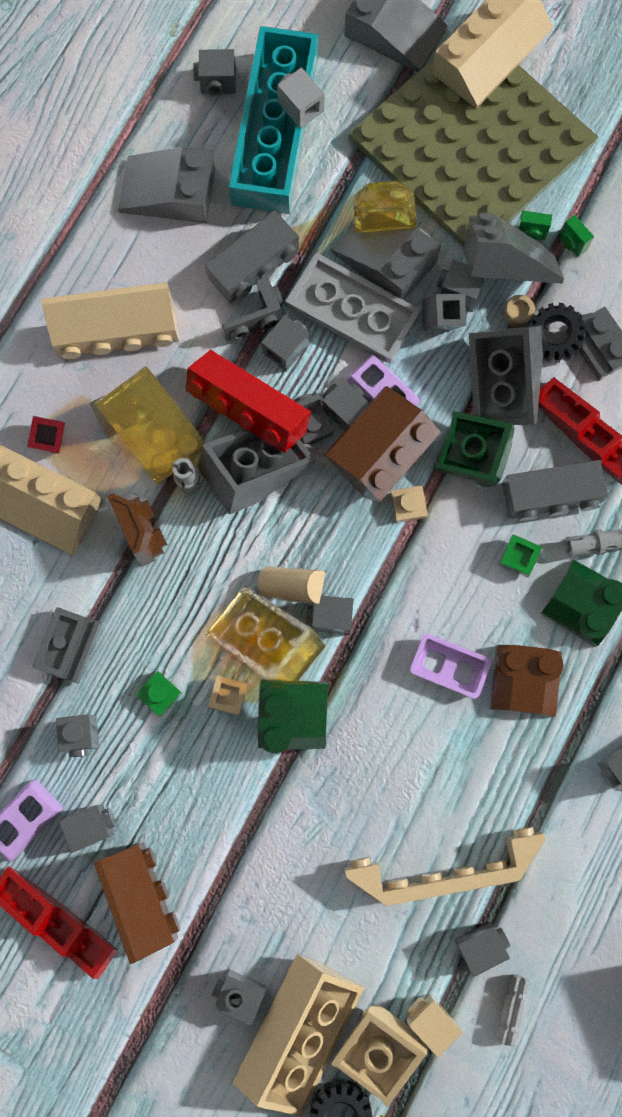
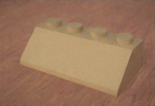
(490, 46)
(111, 320)
(45, 502)
(297, 1037)

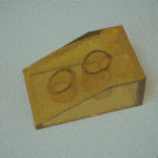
(150, 424)
(265, 638)

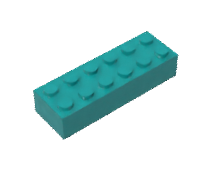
(268, 137)

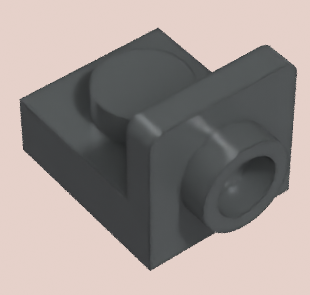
(318, 425)

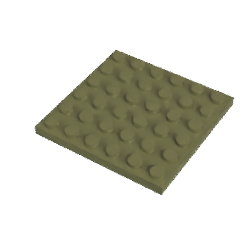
(469, 157)

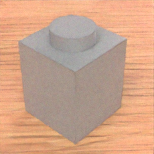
(300, 97)

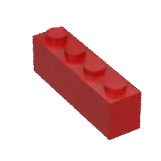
(247, 401)

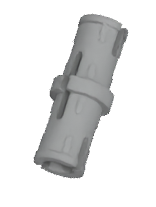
(183, 476)
(596, 543)

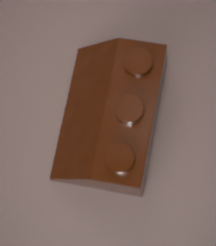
(382, 444)
(137, 901)

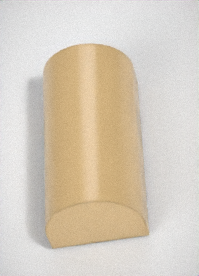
(291, 584)

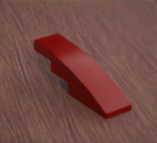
(583, 426)
(54, 923)

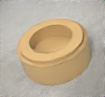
(519, 310)

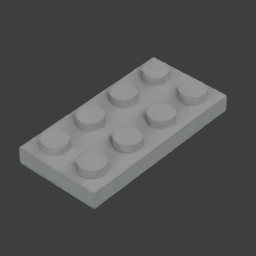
(353, 308)

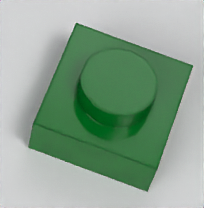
(535, 224)
(575, 236)
(520, 555)
(159, 694)

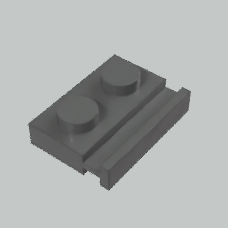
(602, 343)
(67, 645)

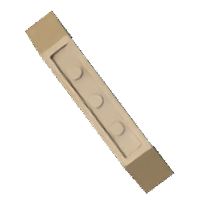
(521, 850)

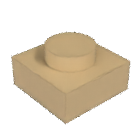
(409, 504)
(228, 695)

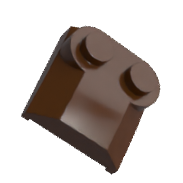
(136, 524)
(526, 679)

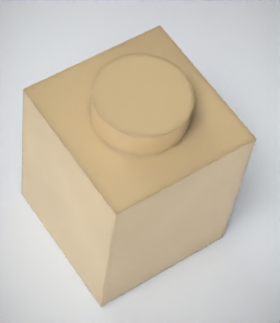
(433, 1024)

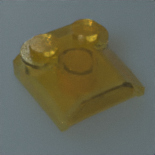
(384, 207)

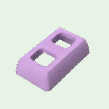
(389, 380)
(453, 655)
(28, 829)

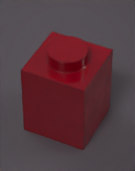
(46, 434)

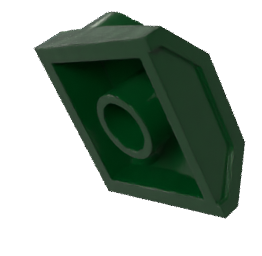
(476, 449)
(585, 603)
(292, 715)

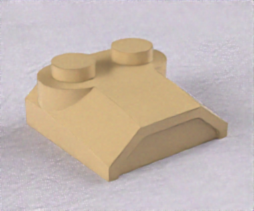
(380, 1053)

